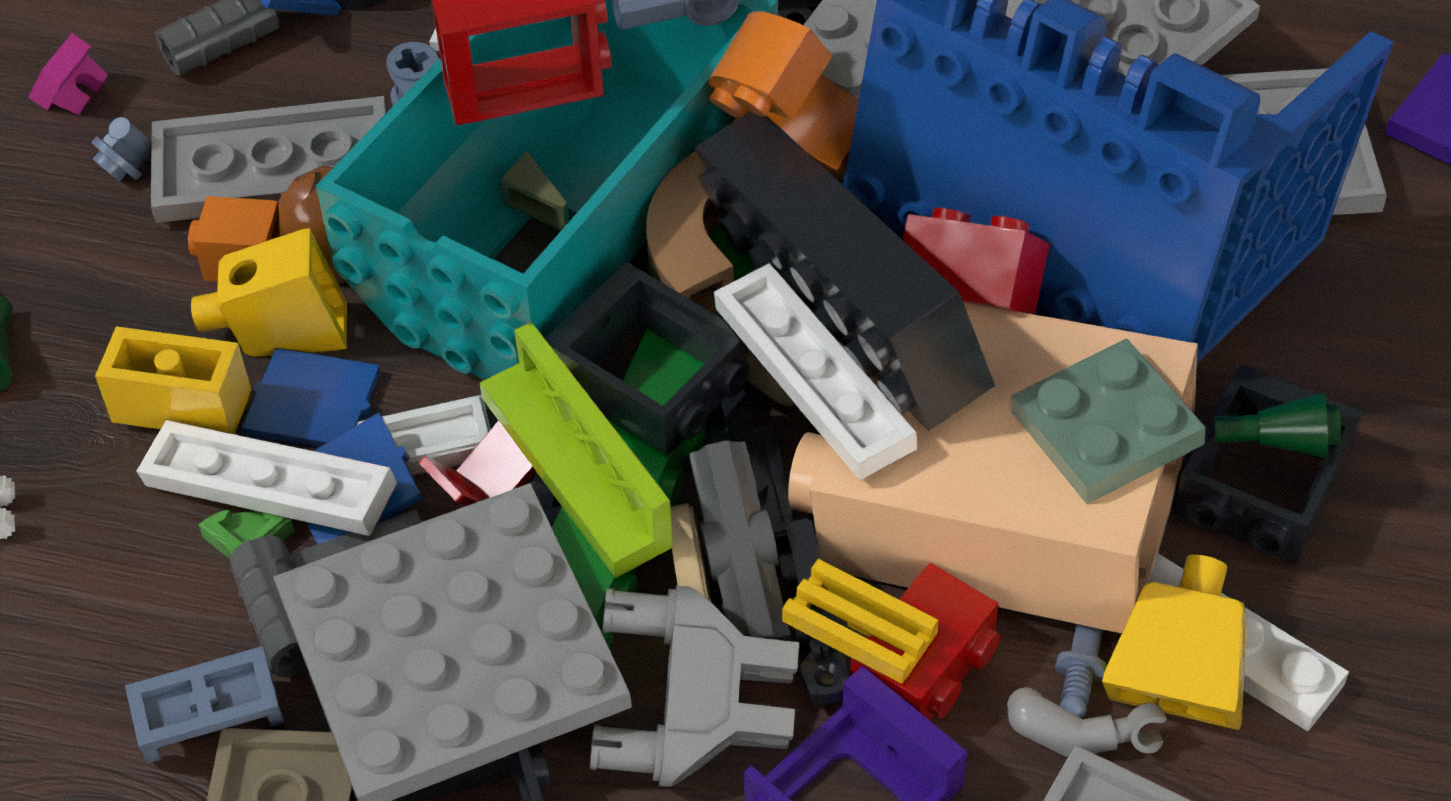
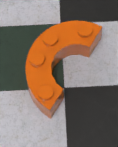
(777, 73)

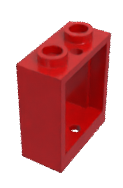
(524, 80)

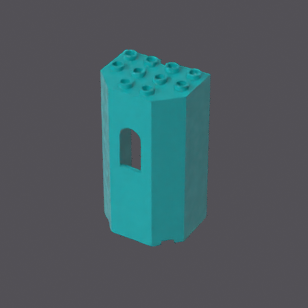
(423, 205)

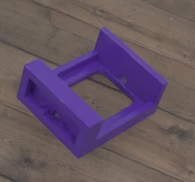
(878, 735)

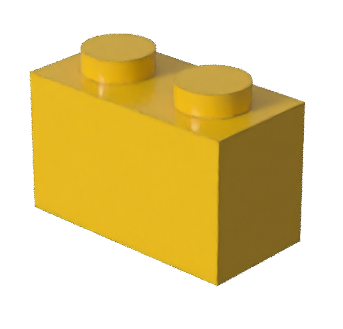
(173, 379)

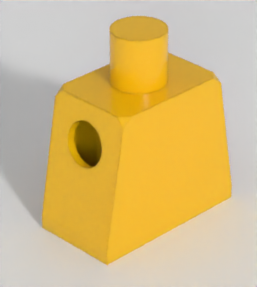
(276, 298)
(1184, 648)

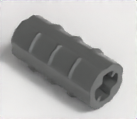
(214, 33)
(253, 569)

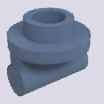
(123, 149)

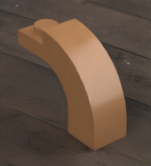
(679, 236)

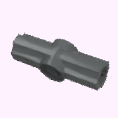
(738, 540)

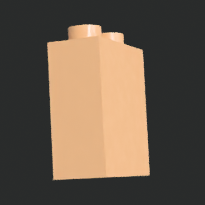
(991, 500)

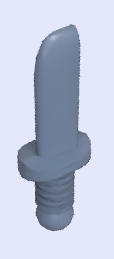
(1081, 669)

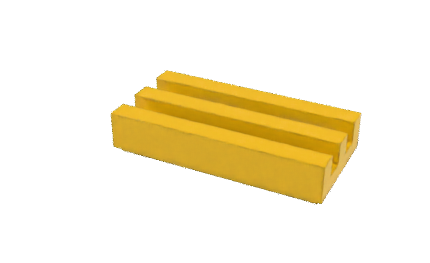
(865, 611)

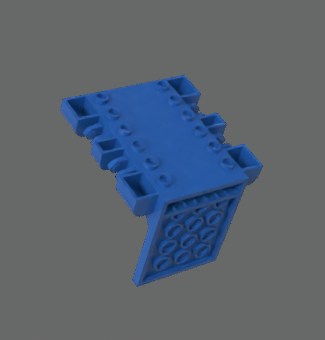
(1150, 186)

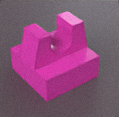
(61, 74)

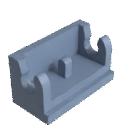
(202, 700)

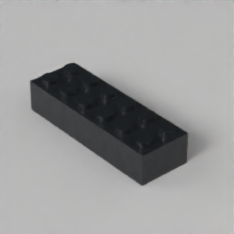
(846, 268)

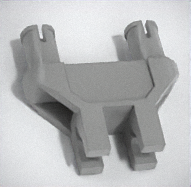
(701, 687)

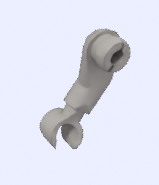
(1061, 730)

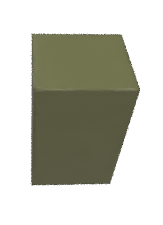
(532, 193)

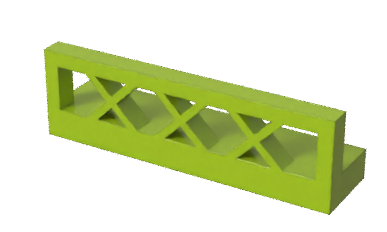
(580, 456)

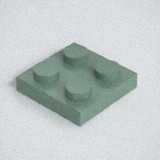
(1107, 420)

